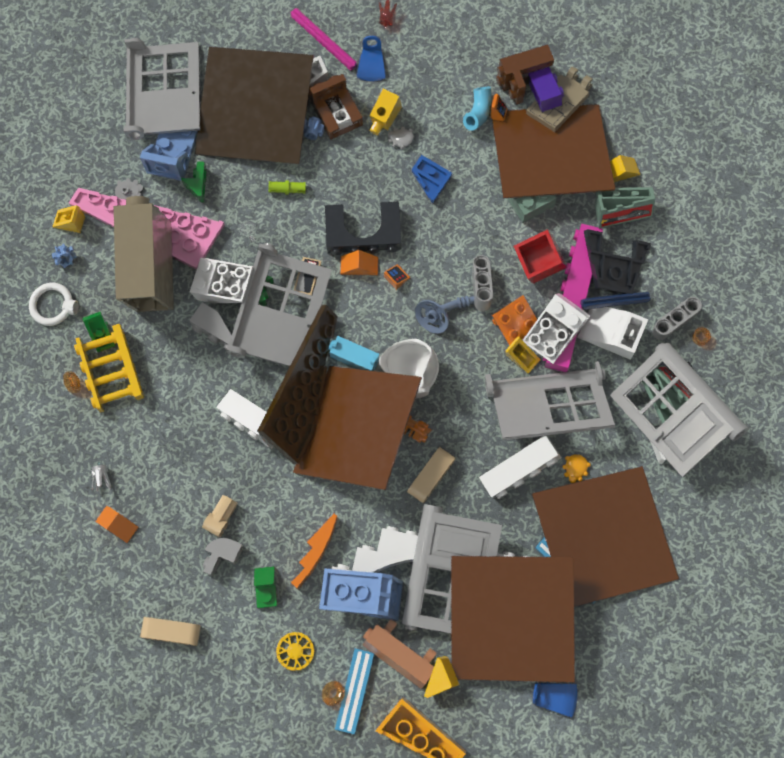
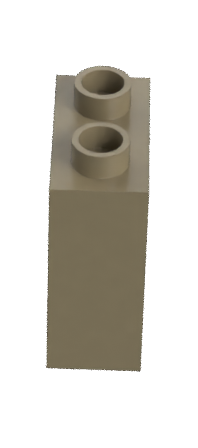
(143, 256)

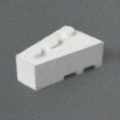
(243, 414)

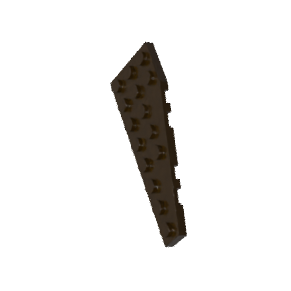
(292, 411)

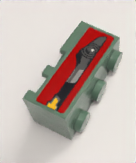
(624, 205)
(676, 395)

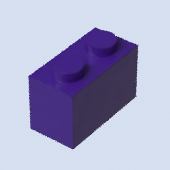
(545, 89)

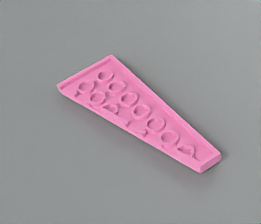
(190, 234)

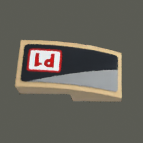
(304, 282)

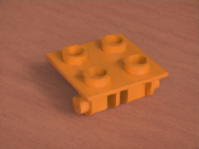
(515, 319)
(421, 430)

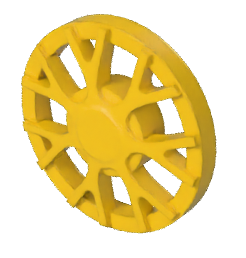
(295, 651)

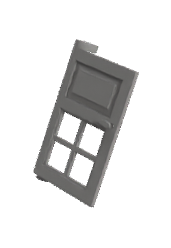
(161, 109)
(272, 332)
(525, 410)
(693, 427)
(437, 541)

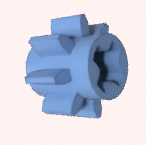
(313, 128)
(64, 255)

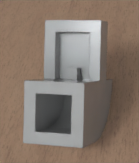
(221, 549)

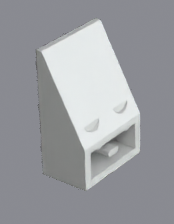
(220, 281)
(556, 327)
(613, 330)

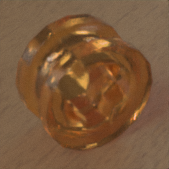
(696, 339)

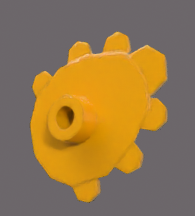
(576, 467)

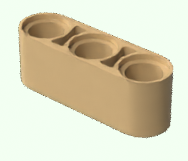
(431, 474)
(170, 631)

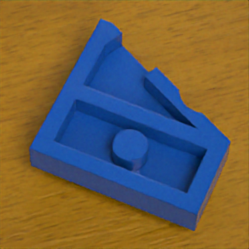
(431, 177)

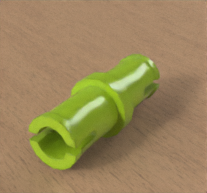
(287, 187)

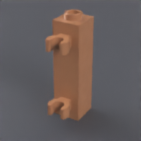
(398, 655)

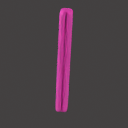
(323, 39)

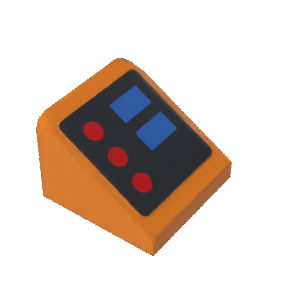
(498, 109)
(396, 276)

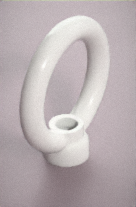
(69, 306)

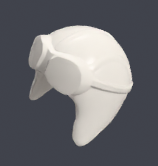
(414, 359)

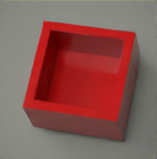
(540, 256)

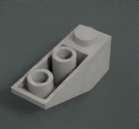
(209, 322)

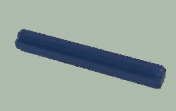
(615, 300)

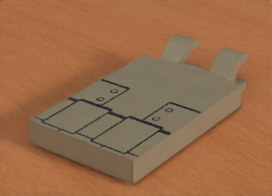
(573, 97)

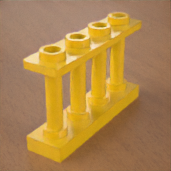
(128, 371)

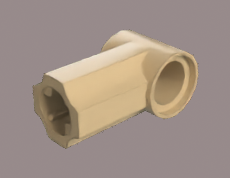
(218, 519)

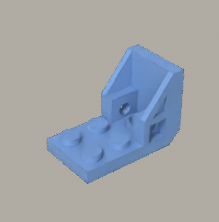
(169, 155)
(361, 593)

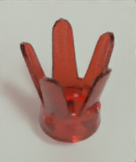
(386, 15)

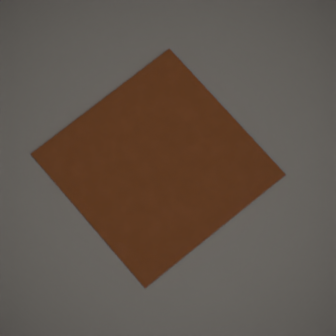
(550, 162)
(359, 426)
(610, 533)
(512, 618)

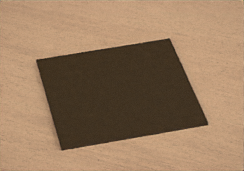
(254, 104)

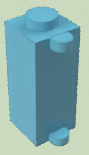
(353, 354)

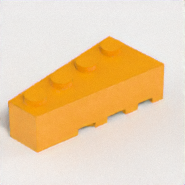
(416, 731)

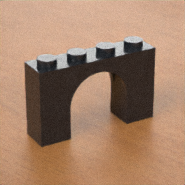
(386, 238)

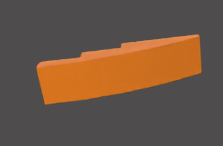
(318, 543)

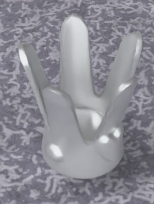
(97, 473)

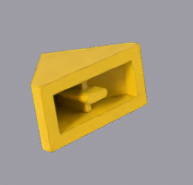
(624, 168)
(70, 219)
(522, 355)
(442, 677)

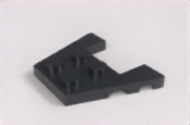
(613, 271)

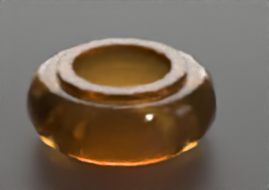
(71, 382)
(338, 698)

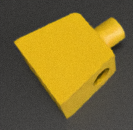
(384, 111)

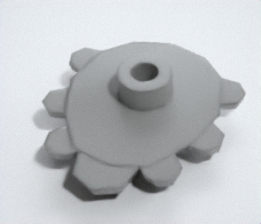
(401, 137)
(127, 189)

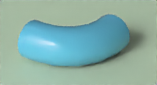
(480, 109)

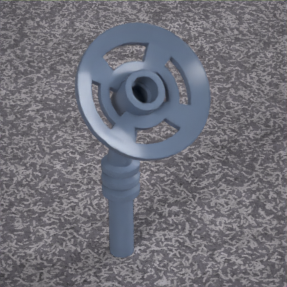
(434, 312)

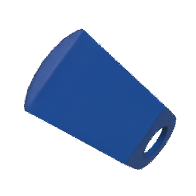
(371, 61)
(556, 697)

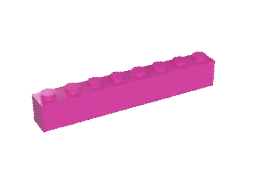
(575, 288)

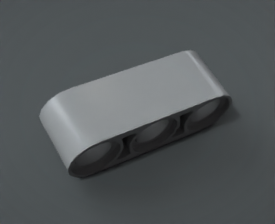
(482, 290)
(682, 312)

